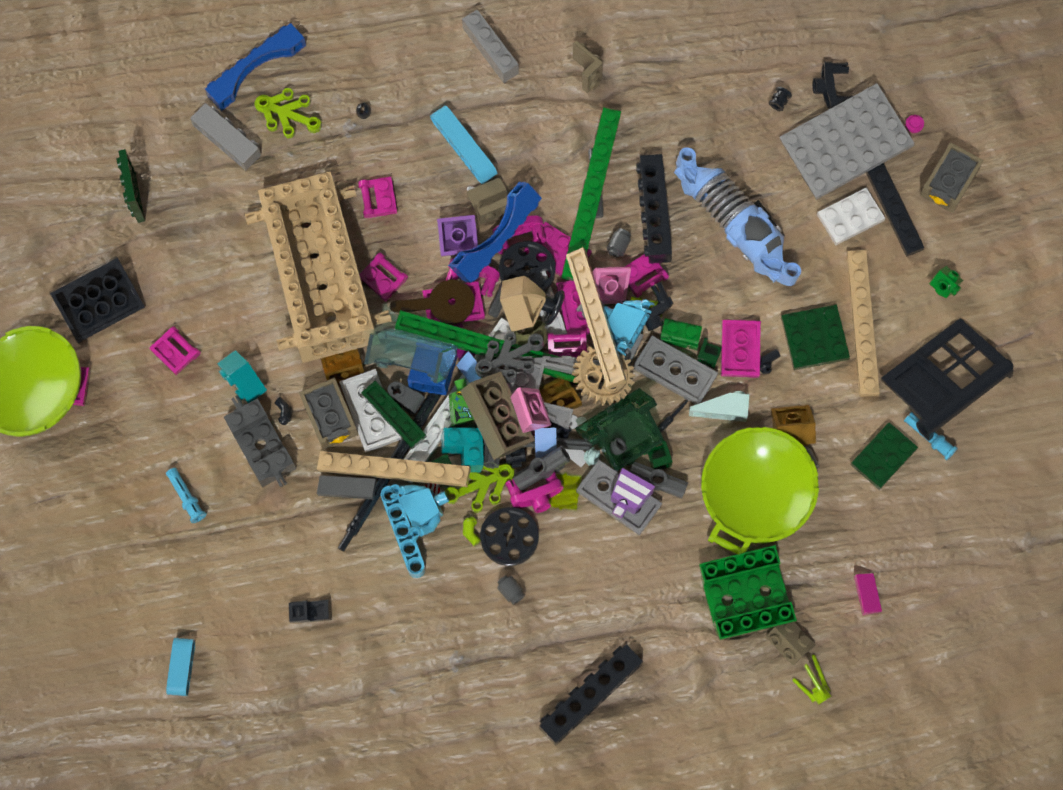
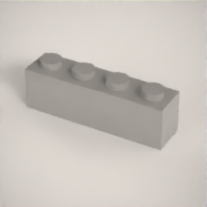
(490, 46)
(225, 136)

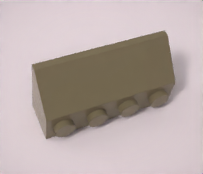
(495, 415)

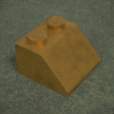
(796, 422)

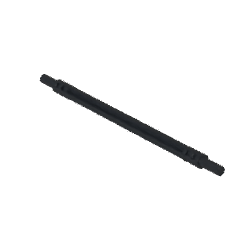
(399, 453)

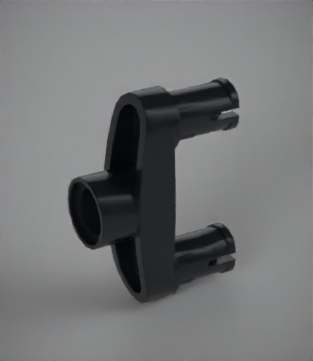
(826, 85)
(664, 303)

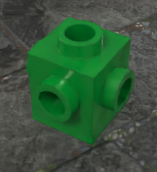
(946, 282)

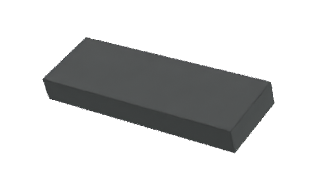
(346, 487)

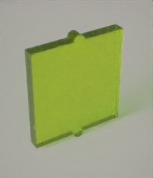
(568, 496)

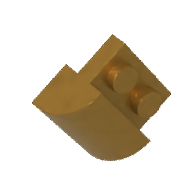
(342, 365)
(561, 394)

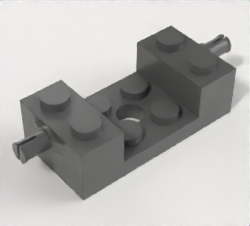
(250, 425)

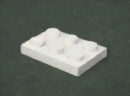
(850, 216)

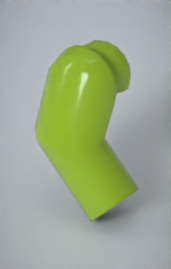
(468, 530)

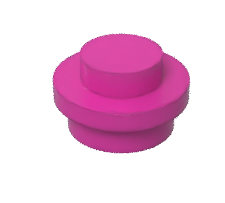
(914, 123)

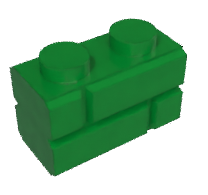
(681, 334)

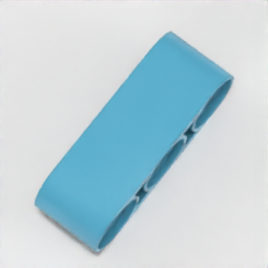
(180, 667)

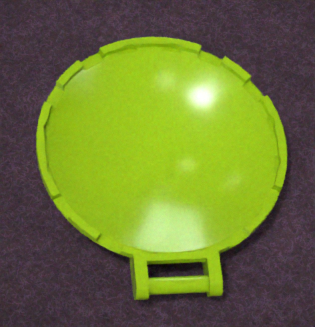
(36, 380)
(758, 487)

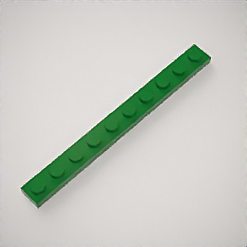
(593, 185)
(464, 339)

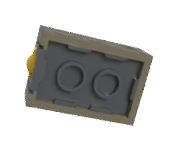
(951, 177)
(328, 413)

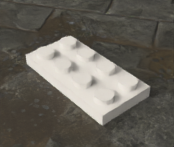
(370, 425)

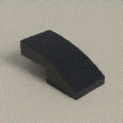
(310, 611)

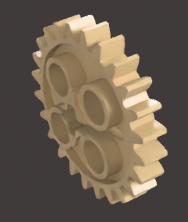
(586, 368)

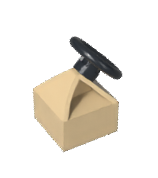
(525, 300)

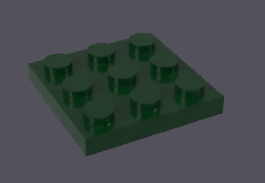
(130, 183)
(815, 337)

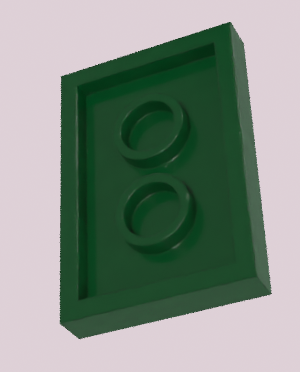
(884, 456)

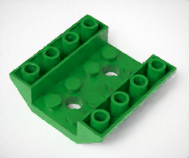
(741, 579)

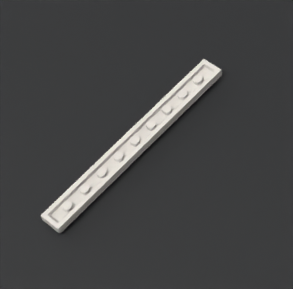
(442, 418)

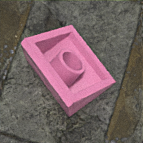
(612, 283)
(530, 409)

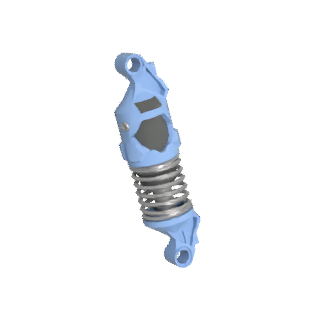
(742, 220)

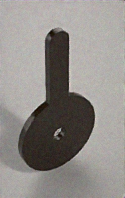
(439, 303)

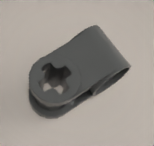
(406, 398)

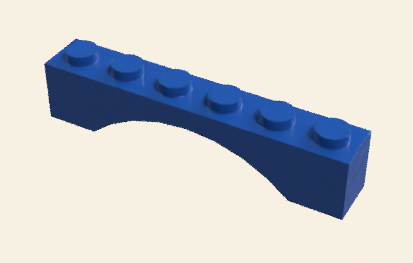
(283, 44)
(519, 204)

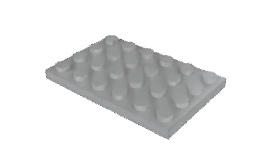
(846, 141)

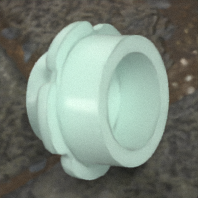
(592, 456)

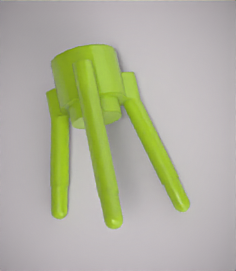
(821, 691)

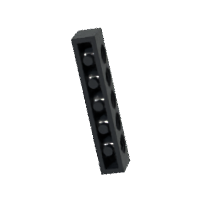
(663, 251)
(631, 664)

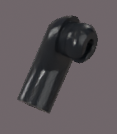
(766, 361)
(286, 411)

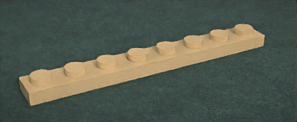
(596, 318)
(863, 323)
(394, 469)

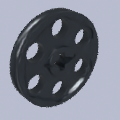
(530, 261)
(514, 543)

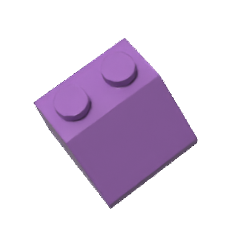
(457, 234)

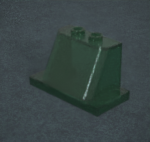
(624, 420)

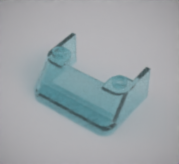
(411, 352)

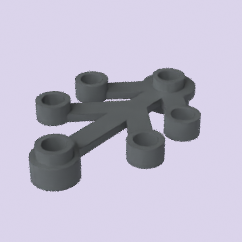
(508, 358)

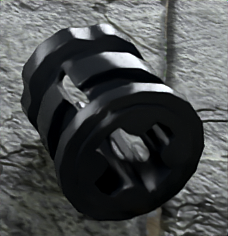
(780, 98)

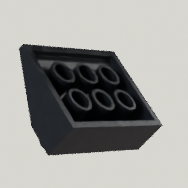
(97, 299)

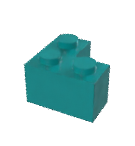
(241, 375)
(465, 442)

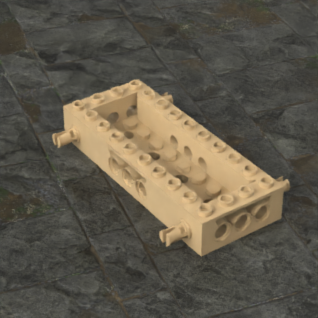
(284, 211)

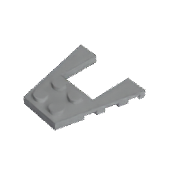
(556, 414)

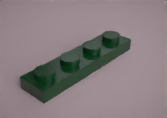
(393, 414)

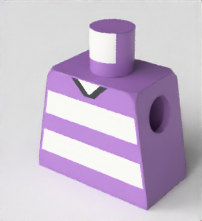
(630, 493)

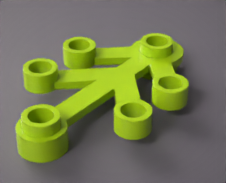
(286, 112)
(482, 483)

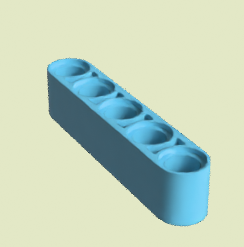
(463, 144)
(403, 541)

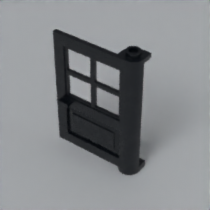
(932, 392)

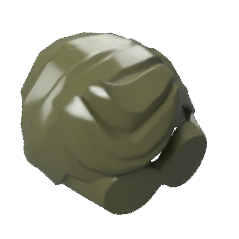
(539, 328)

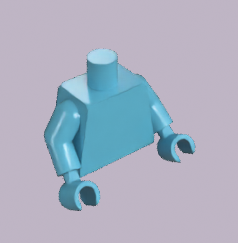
(627, 322)
(421, 507)

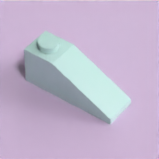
(725, 407)

